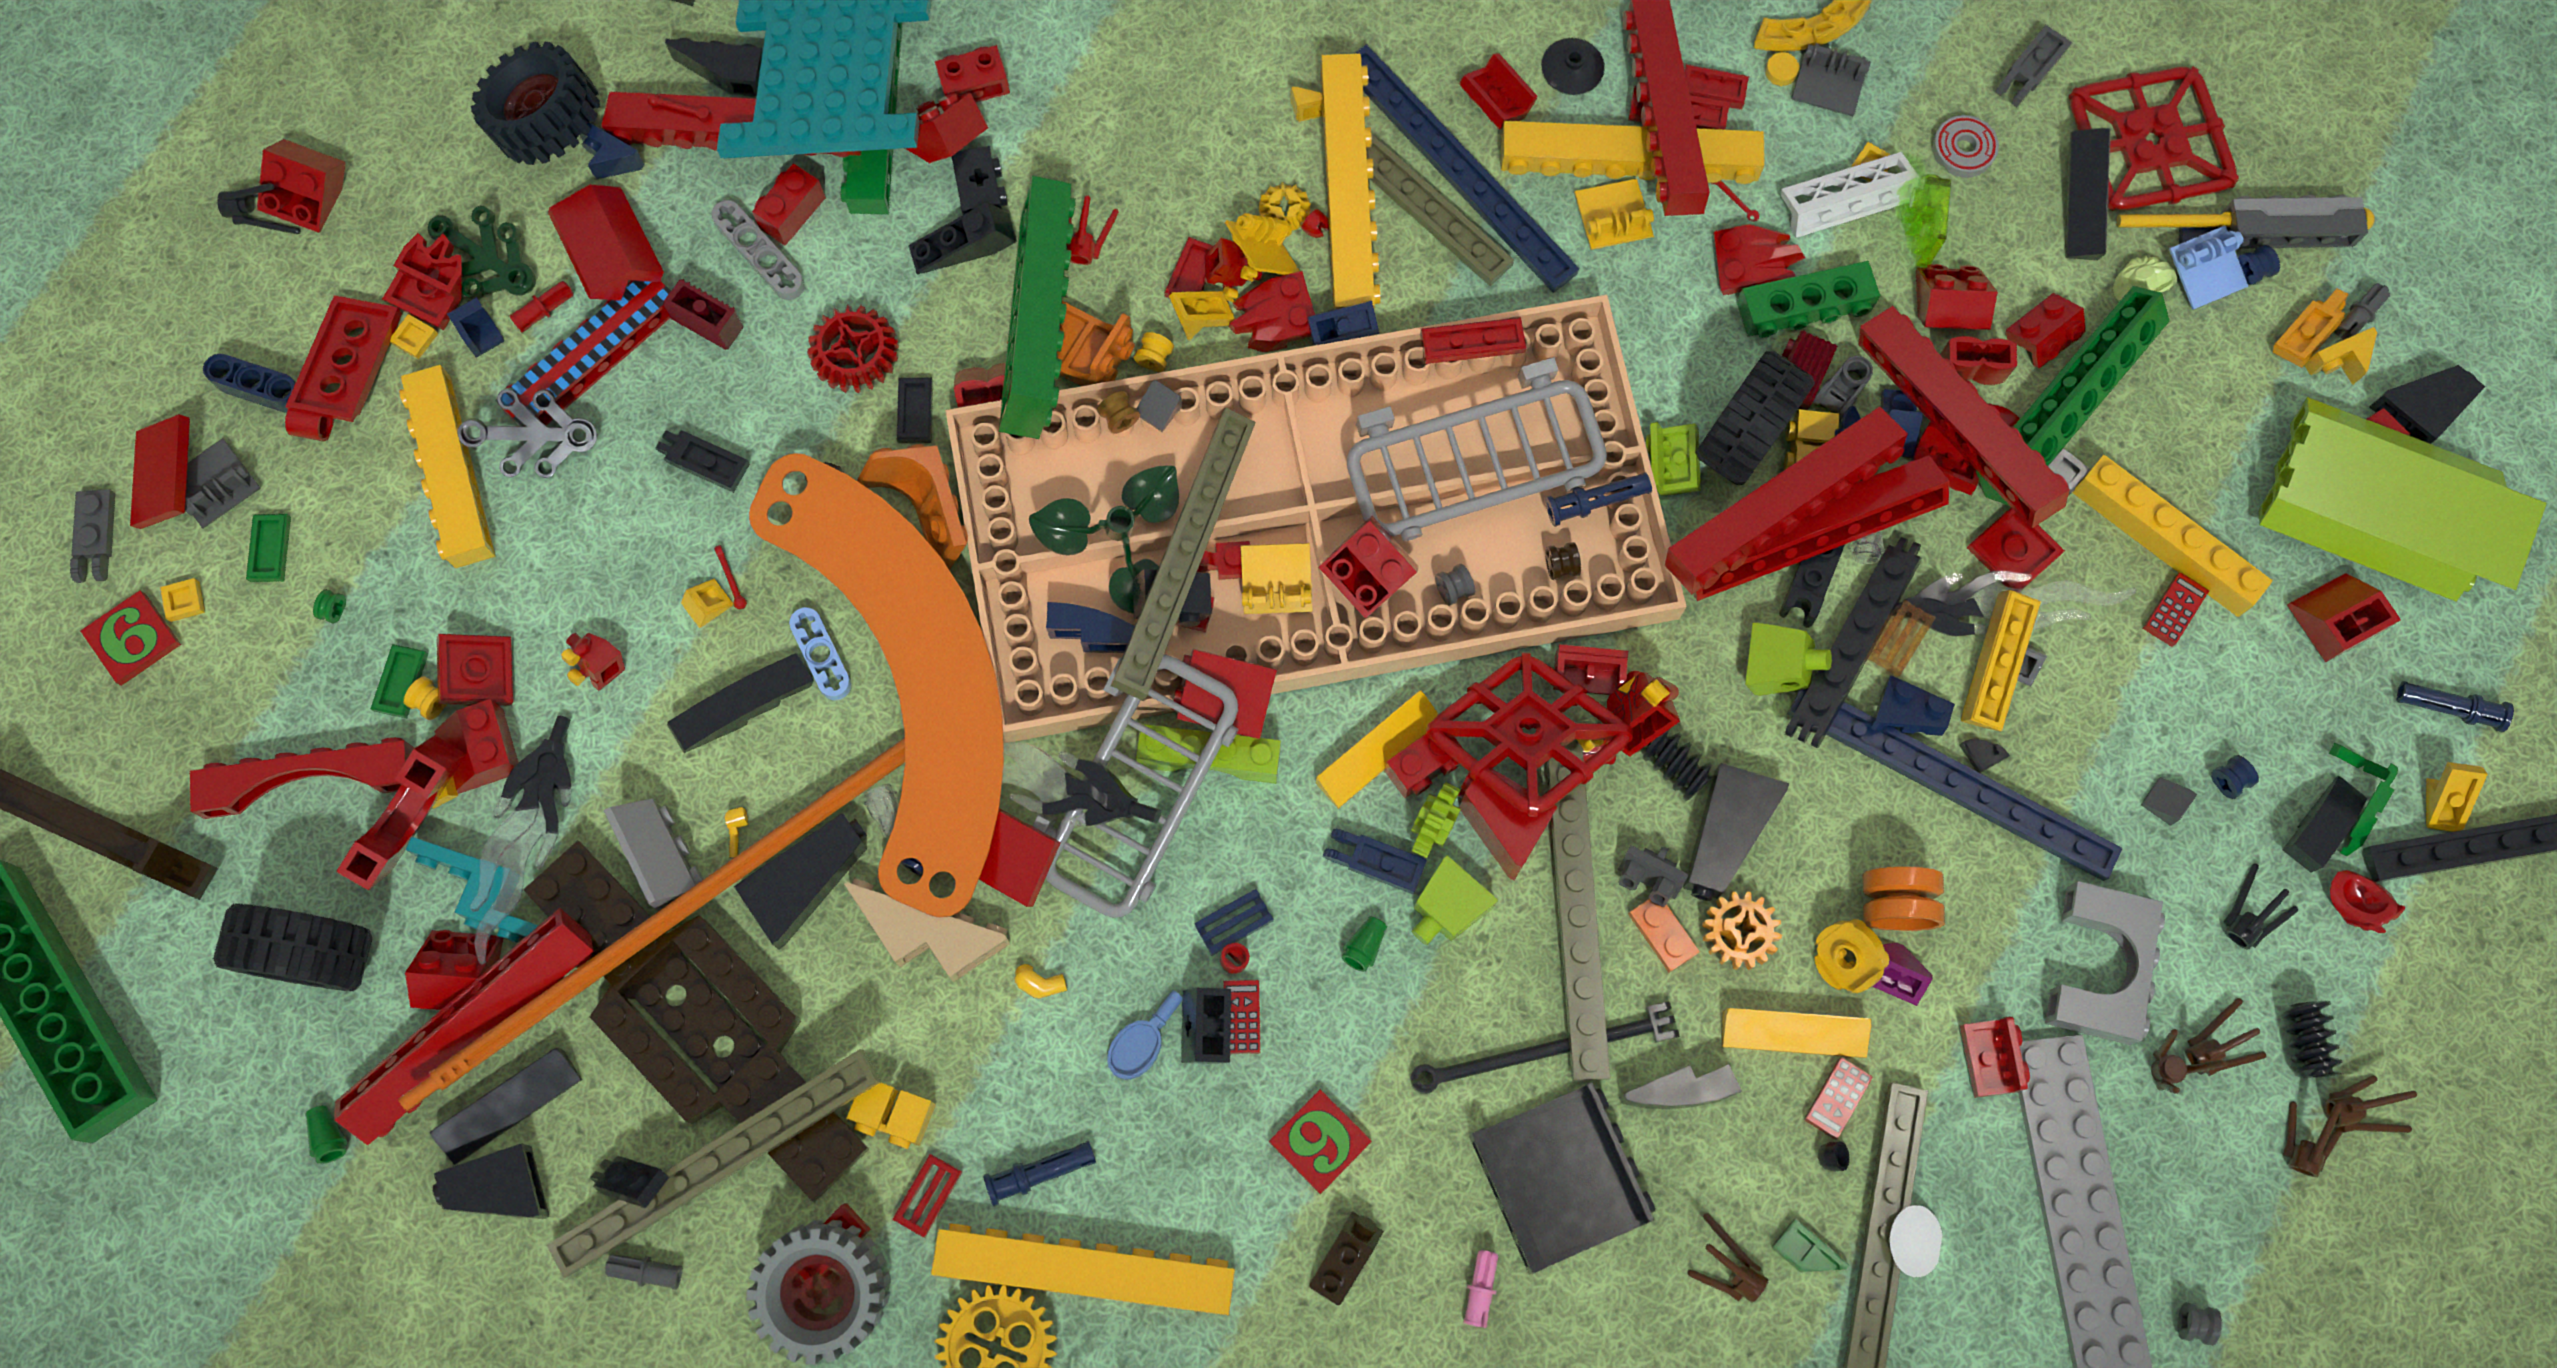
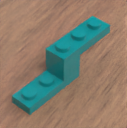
(468, 868)

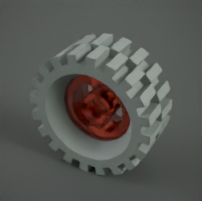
(780, 1291)

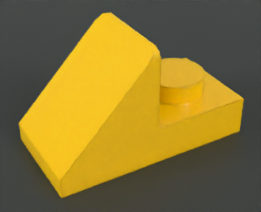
(1201, 310)
(2350, 354)
(2453, 796)

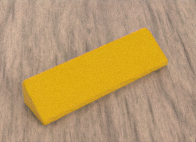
(2000, 660)
(1369, 755)
(1795, 1032)

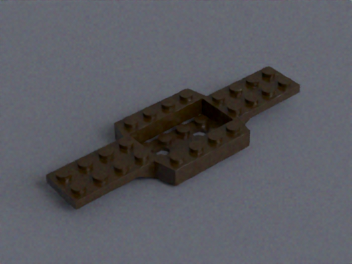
(754, 1071)

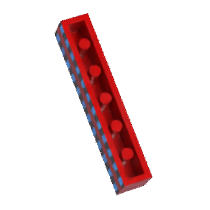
(593, 349)

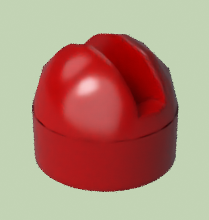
(1314, 223)
(1238, 953)

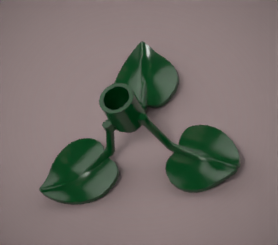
(1065, 523)

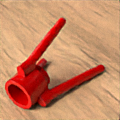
(1082, 245)

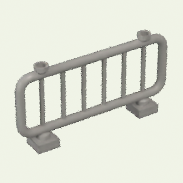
(1535, 375)
(1222, 733)

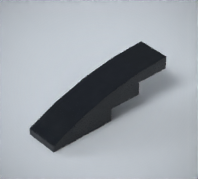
(739, 702)

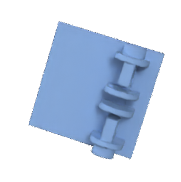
(2209, 266)

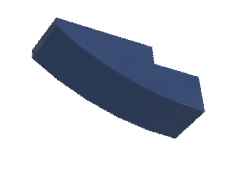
(1096, 629)

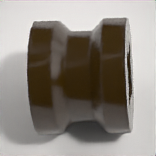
(1563, 561)

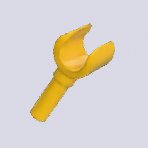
(734, 819)

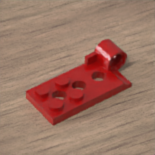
(310, 408)

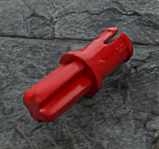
(541, 306)

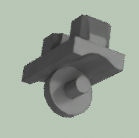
(1653, 871)

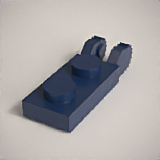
(1378, 861)

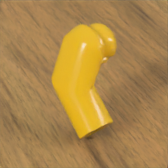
(1036, 985)

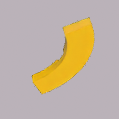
(1825, 27)

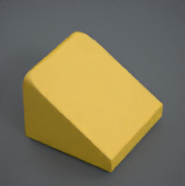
(1306, 103)
(705, 602)

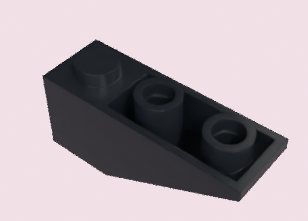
(724, 65)
(967, 238)

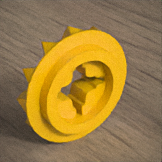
(1294, 196)

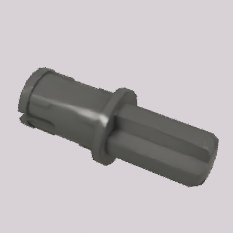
(2363, 311)
(644, 1271)

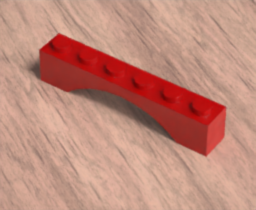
(231, 789)

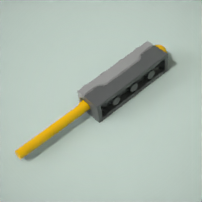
(2276, 221)

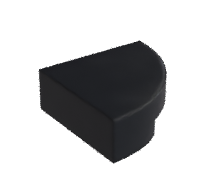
(1983, 753)

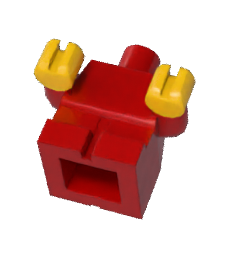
(1229, 266)
(595, 658)

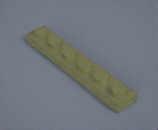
(1437, 214)

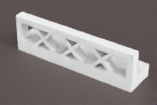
(1855, 199)

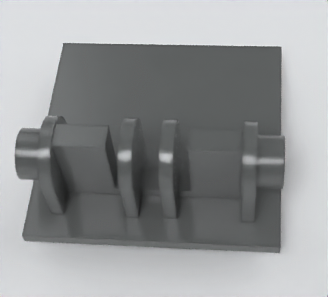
(1830, 79)
(216, 483)

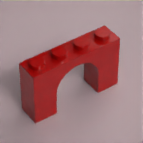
(422, 782)

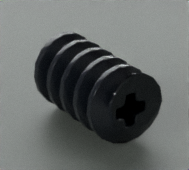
(1678, 764)
(2312, 1039)

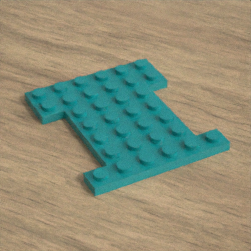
(823, 78)

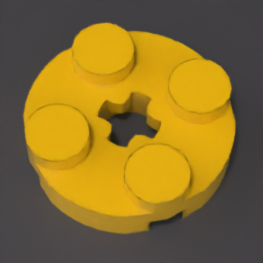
(1867, 948)

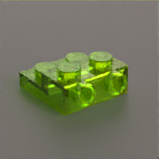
(1927, 217)

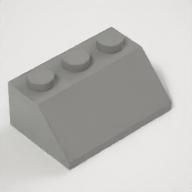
(653, 850)

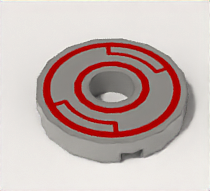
(1975, 132)

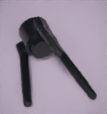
(240, 203)
(2247, 928)

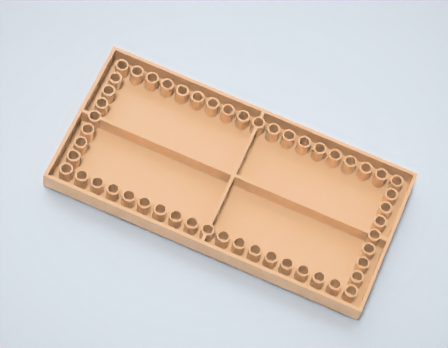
(1299, 491)

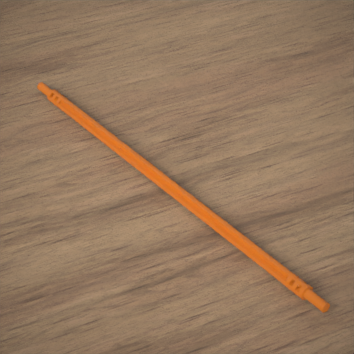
(655, 926)

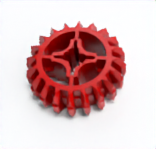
(842, 324)

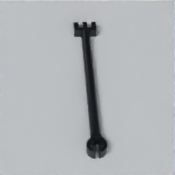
(1536, 1052)

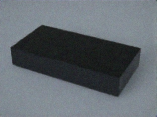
(915, 410)

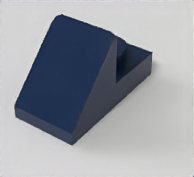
(610, 154)
(1343, 323)
(1905, 413)

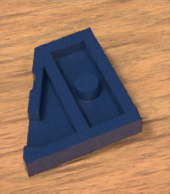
(1911, 709)

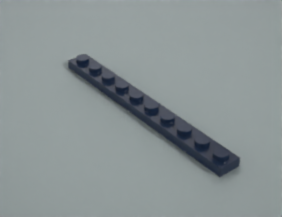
(1466, 174)
(1973, 791)

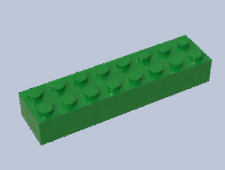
(1037, 309)
(61, 1021)

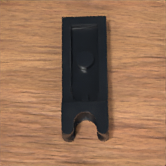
(1811, 585)

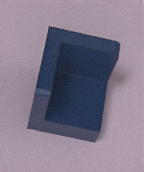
(476, 327)

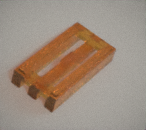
(1916, 614)

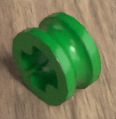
(329, 606)

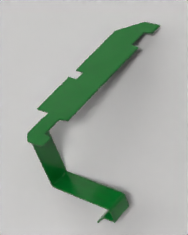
(2378, 800)

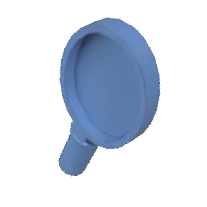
(1140, 1042)

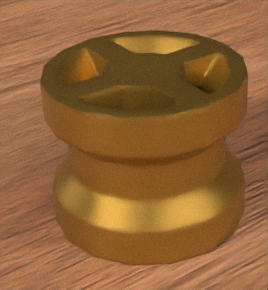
(1118, 412)

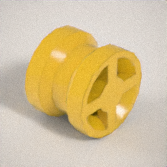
(1153, 351)
(424, 697)

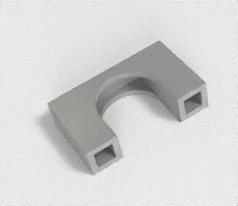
(2135, 926)

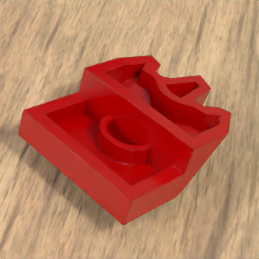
(1753, 256)
(427, 281)
(1275, 313)

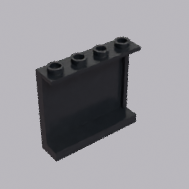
(1562, 1177)

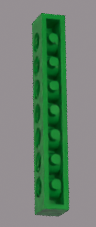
(2090, 375)

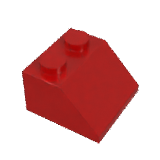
(486, 740)

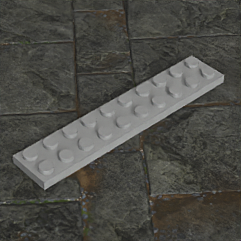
(2081, 1207)

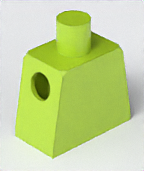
(1782, 659)
(1451, 903)

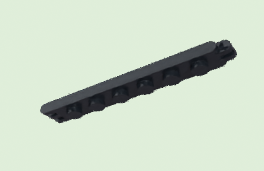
(1855, 642)

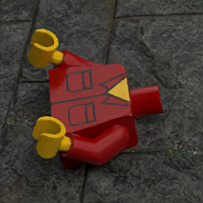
(1644, 706)

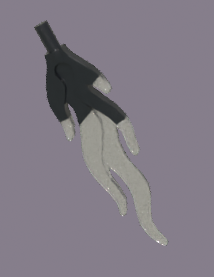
(1981, 593)
(1063, 792)
(521, 830)

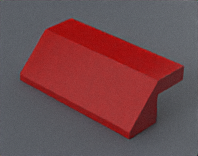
(604, 241)

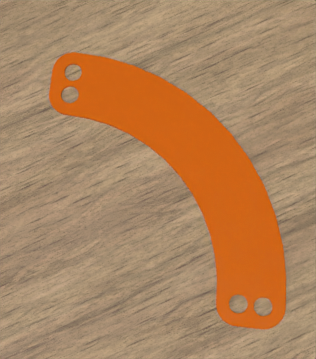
(935, 661)

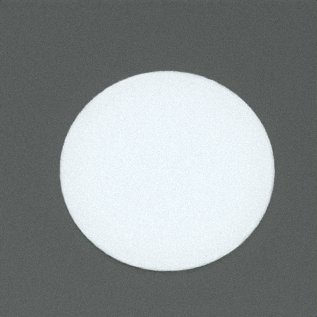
(1915, 1241)

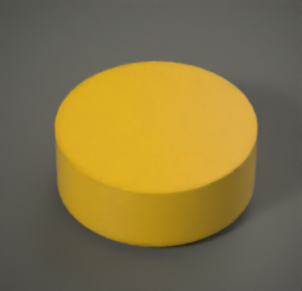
(1782, 69)

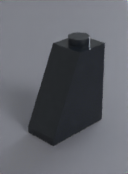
(2430, 403)
(494, 1185)

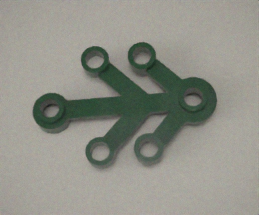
(488, 256)

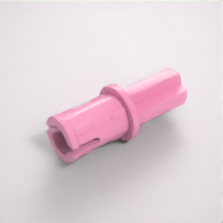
(1481, 1289)

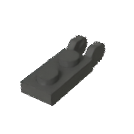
(2035, 63)
(92, 534)

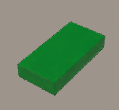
(268, 548)
(400, 671)

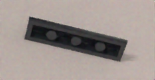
(2088, 194)
(506, 1105)

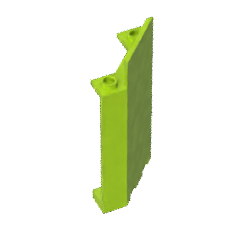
(2398, 504)

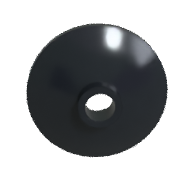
(1568, 76)

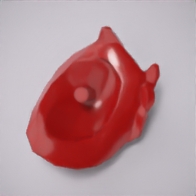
(2363, 901)

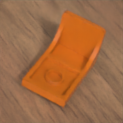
(1093, 347)
(924, 481)

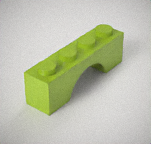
(1245, 757)

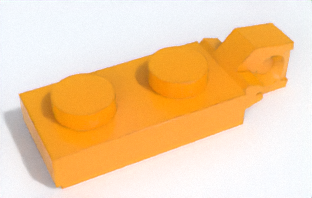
(2311, 329)

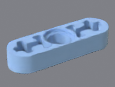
(818, 628)

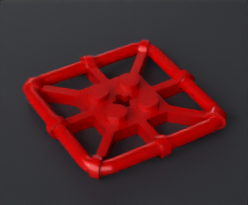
(2164, 122)
(1529, 751)

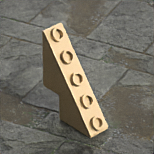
(909, 932)

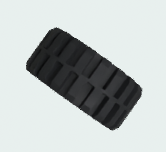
(1755, 417)
(292, 947)

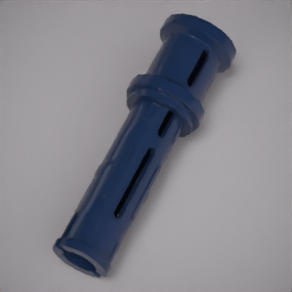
(1580, 498)
(2470, 709)
(1023, 1177)

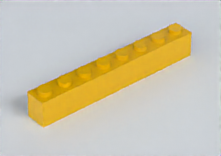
(1621, 151)
(1348, 180)
(1083, 1271)

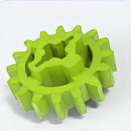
(1435, 820)

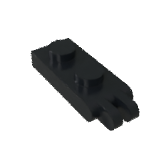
(703, 459)
(629, 1180)

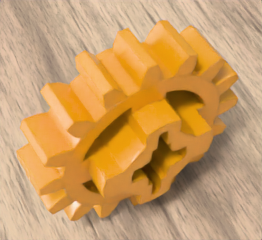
(1738, 945)

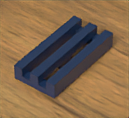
(1224, 911)

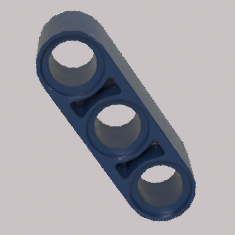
(243, 376)

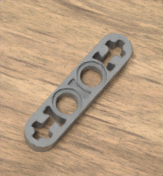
(758, 250)

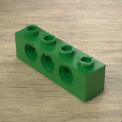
(1853, 281)

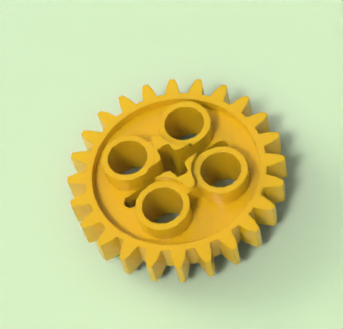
(1009, 1314)

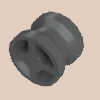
(1455, 584)
(2199, 1324)

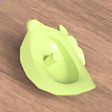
(2144, 273)

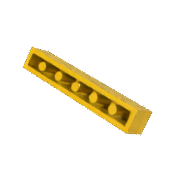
(446, 467)
(2172, 536)

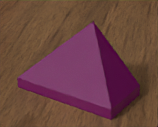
(1904, 975)

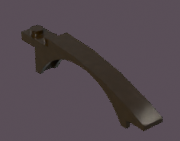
(104, 836)

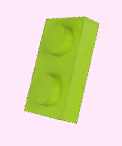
(1674, 458)

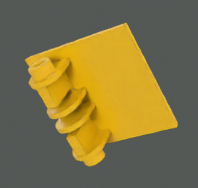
(1614, 214)
(1262, 242)
(1276, 578)

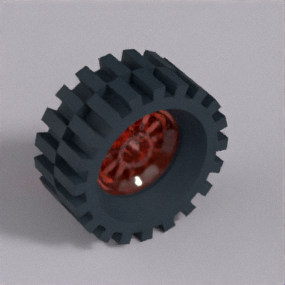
(535, 103)

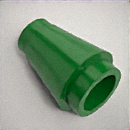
(1364, 945)
(324, 1136)

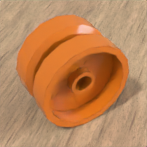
(1903, 898)

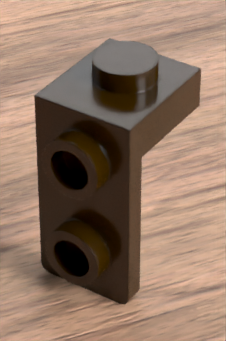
(1346, 1258)

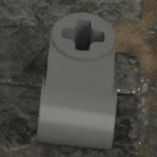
(1842, 390)

